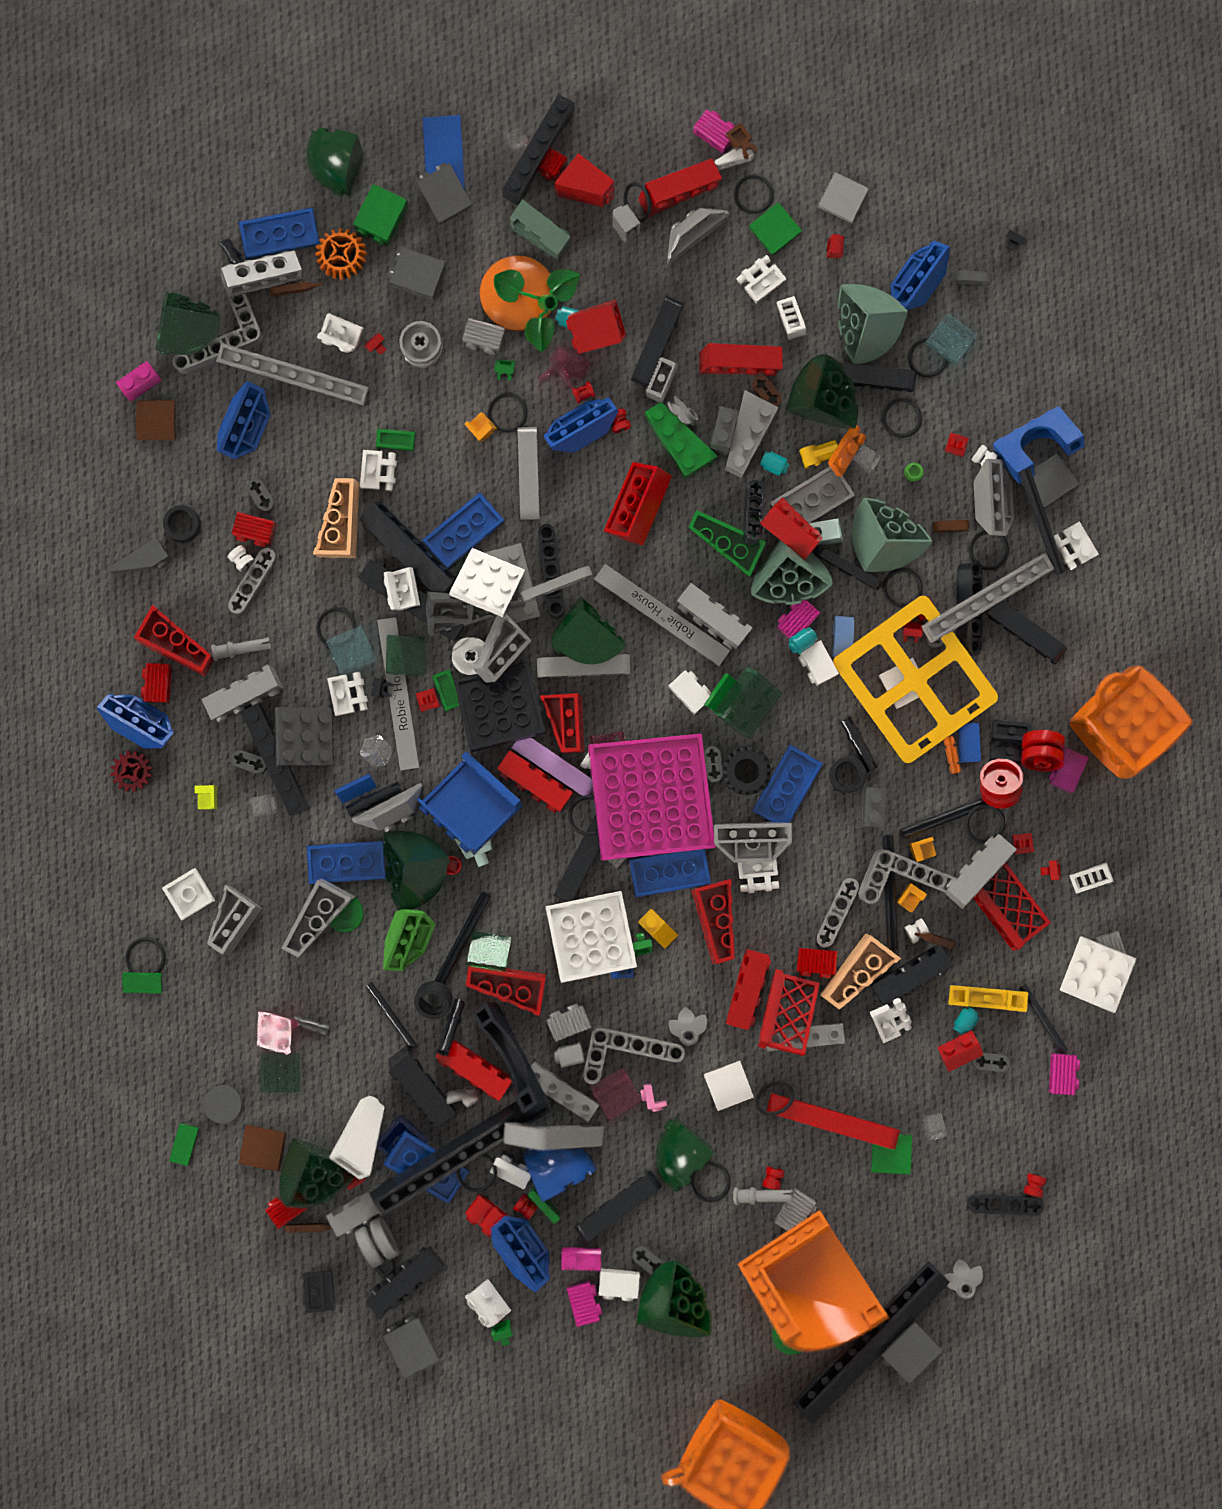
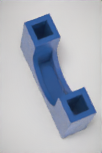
(1051, 425)

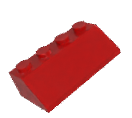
(638, 503)

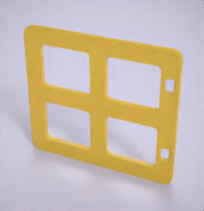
(914, 680)

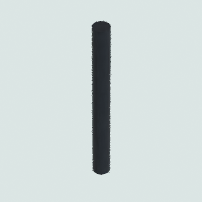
(391, 1015)
(1044, 1020)

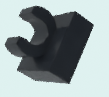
(1014, 239)
(379, 688)

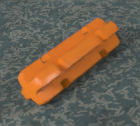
(952, 755)

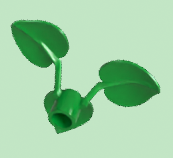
(562, 286)

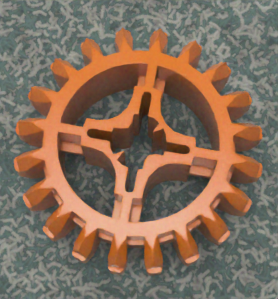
(335, 258)

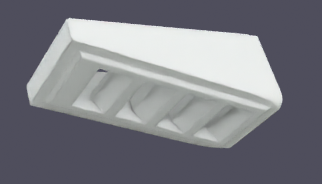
(733, 158)
(794, 329)
(1104, 866)

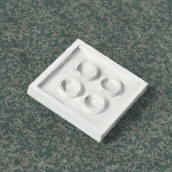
(487, 582)
(1098, 974)

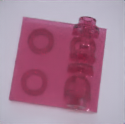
(275, 1031)
(616, 1093)

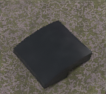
(1007, 740)

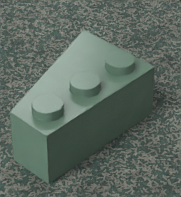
(539, 230)

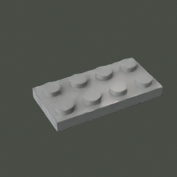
(818, 495)
(515, 556)

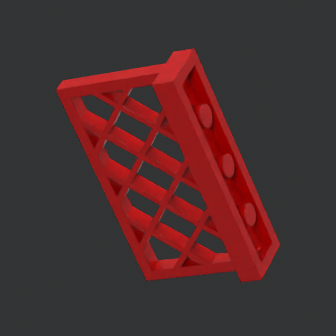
(999, 919)
(773, 1005)

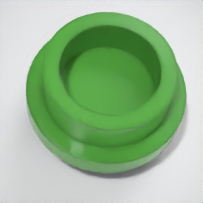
(913, 472)

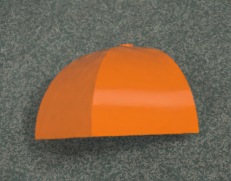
(812, 1288)

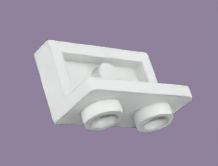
(340, 333)
(401, 589)
(511, 1171)
(487, 1304)

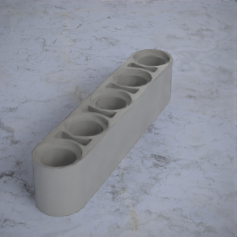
(528, 473)
(564, 666)

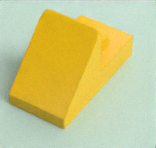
(658, 928)

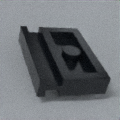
(319, 1291)

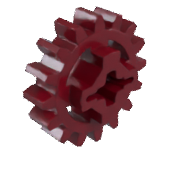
(139, 766)

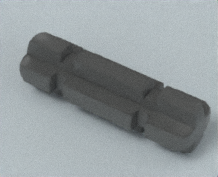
(313, 1026)

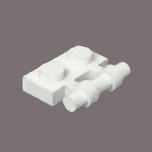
(763, 284)
(371, 470)
(1080, 544)
(341, 694)
(758, 869)
(885, 1023)

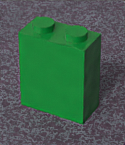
(380, 215)

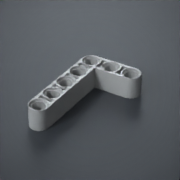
(243, 333)
(908, 871)
(627, 1047)
(553, 1137)

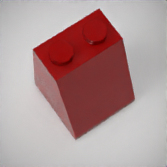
(585, 183)
(596, 327)

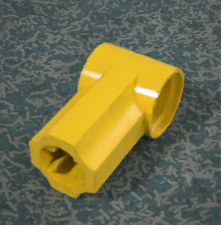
(815, 455)

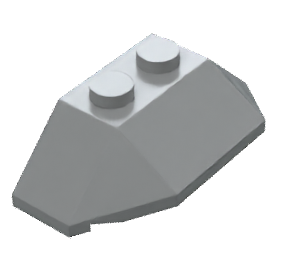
(692, 230)
(994, 498)
(391, 811)
(753, 840)

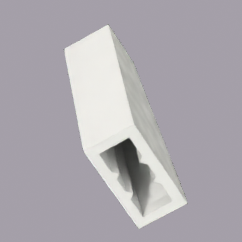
(359, 1139)

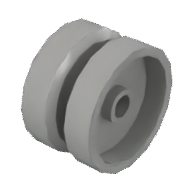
(421, 333)
(376, 1242)

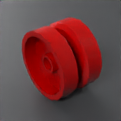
(1043, 750)
(1001, 783)

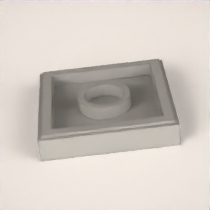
(843, 197)

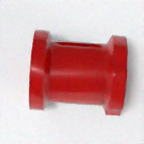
(583, 392)

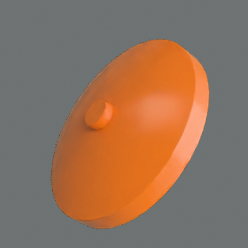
(515, 314)

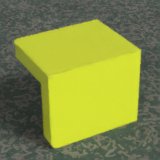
(206, 796)

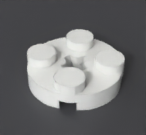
(460, 654)

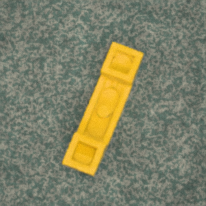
(988, 998)

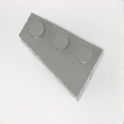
(500, 648)
(232, 921)
(352, 1213)

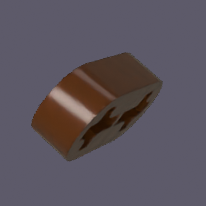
(769, 389)
(950, 526)

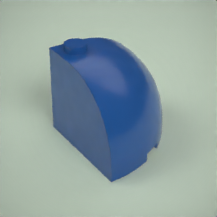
(557, 1168)

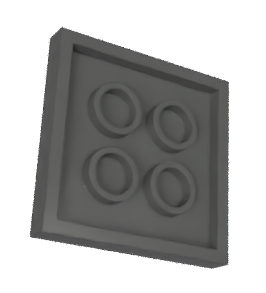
(303, 736)

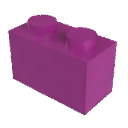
(1070, 773)

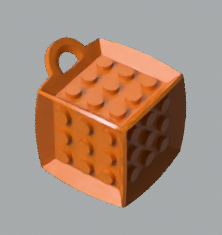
(1130, 721)
(731, 1460)

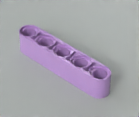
(555, 766)

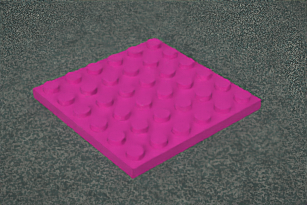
(651, 796)

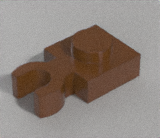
(740, 138)

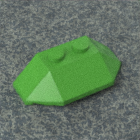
(406, 939)

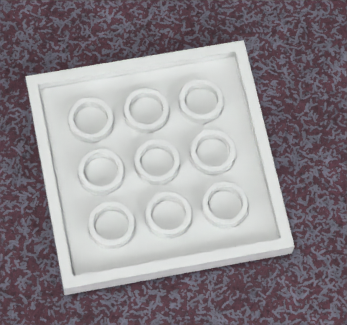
(591, 936)

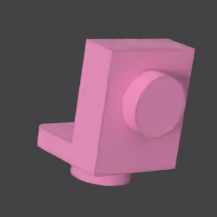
(647, 1095)

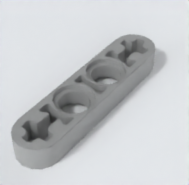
(249, 579)
(556, 584)
(834, 911)

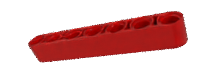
(835, 1121)

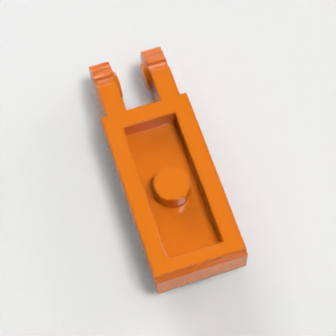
(846, 450)

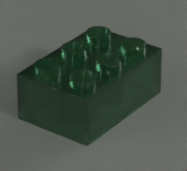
(748, 702)

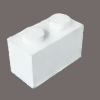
(818, 663)
(690, 691)
(619, 1284)

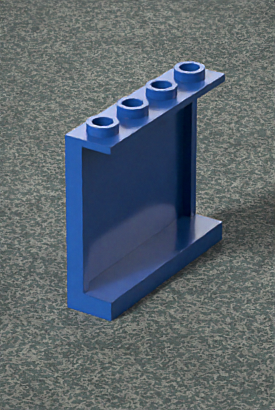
(470, 805)

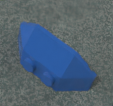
(921, 275)
(243, 422)
(581, 425)
(136, 720)
(521, 1251)

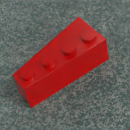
(680, 186)
(740, 359)
(172, 642)
(534, 781)
(716, 919)
(511, 986)
(747, 989)
(476, 1069)

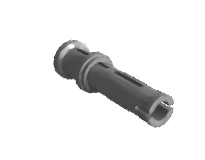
(231, 650)
(753, 1196)

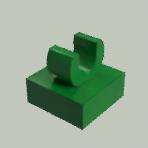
(505, 366)
(642, 946)
(502, 1332)

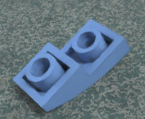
(843, 634)

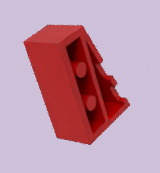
(791, 528)
(567, 720)

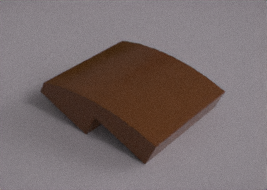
(155, 419)
(262, 1147)

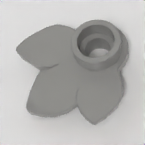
(685, 414)
(688, 1023)
(468, 1095)
(962, 1276)

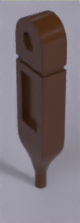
(292, 288)
(938, 940)
(306, 1227)

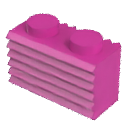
(713, 130)
(138, 381)
(800, 617)
(1063, 1074)
(581, 1259)
(584, 1303)

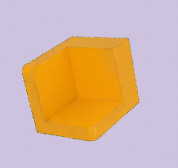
(481, 427)
(922, 849)
(911, 897)

